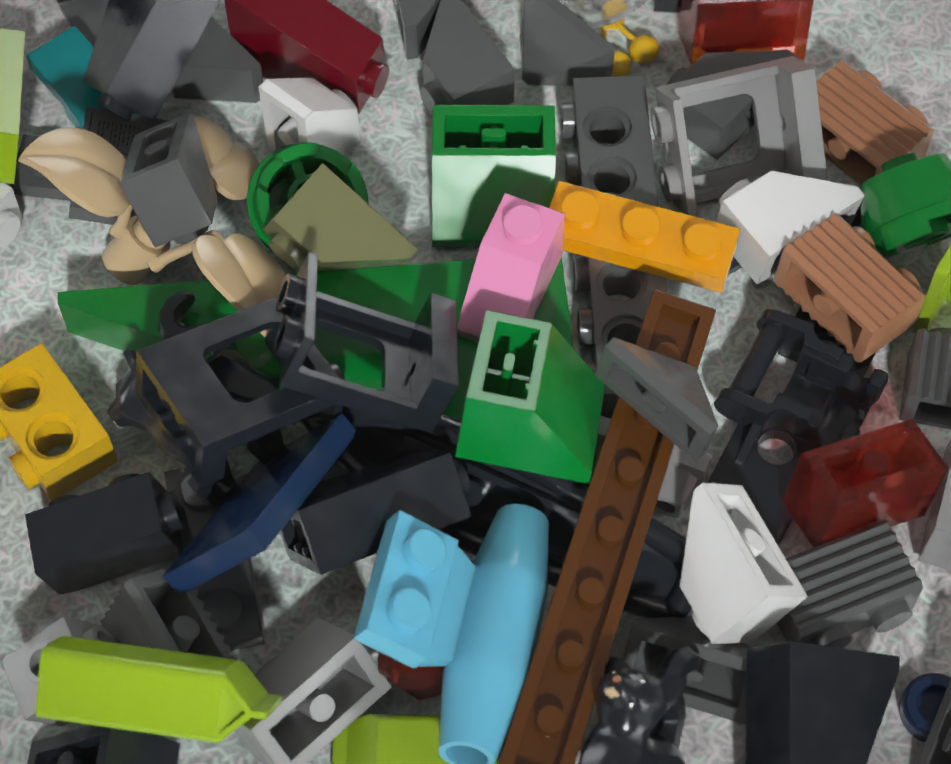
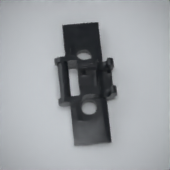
(818, 408)

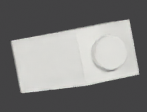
(307, 112)
(777, 212)
(734, 567)

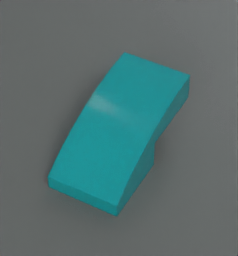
(61, 68)

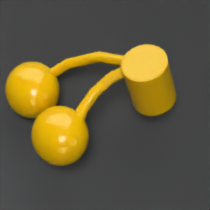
(641, 49)

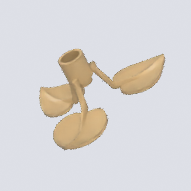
(89, 174)

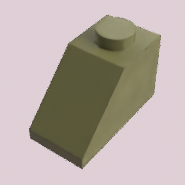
(336, 226)

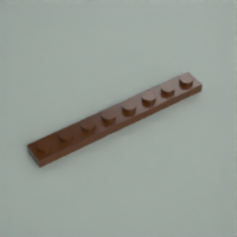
(601, 557)

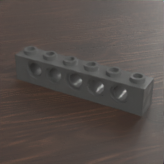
(618, 114)

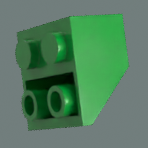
(482, 156)
(530, 401)

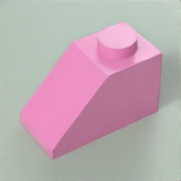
(512, 264)

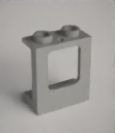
(785, 125)

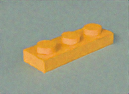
(645, 237)

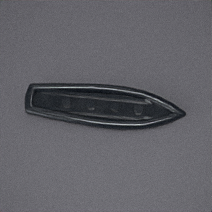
(657, 576)

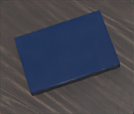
(260, 506)

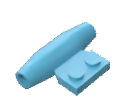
(472, 618)

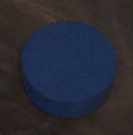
(921, 703)

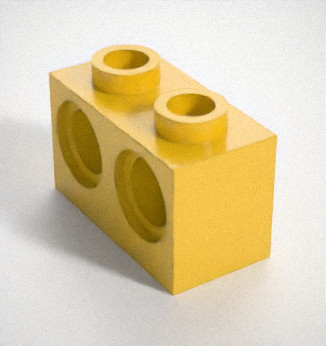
(52, 420)

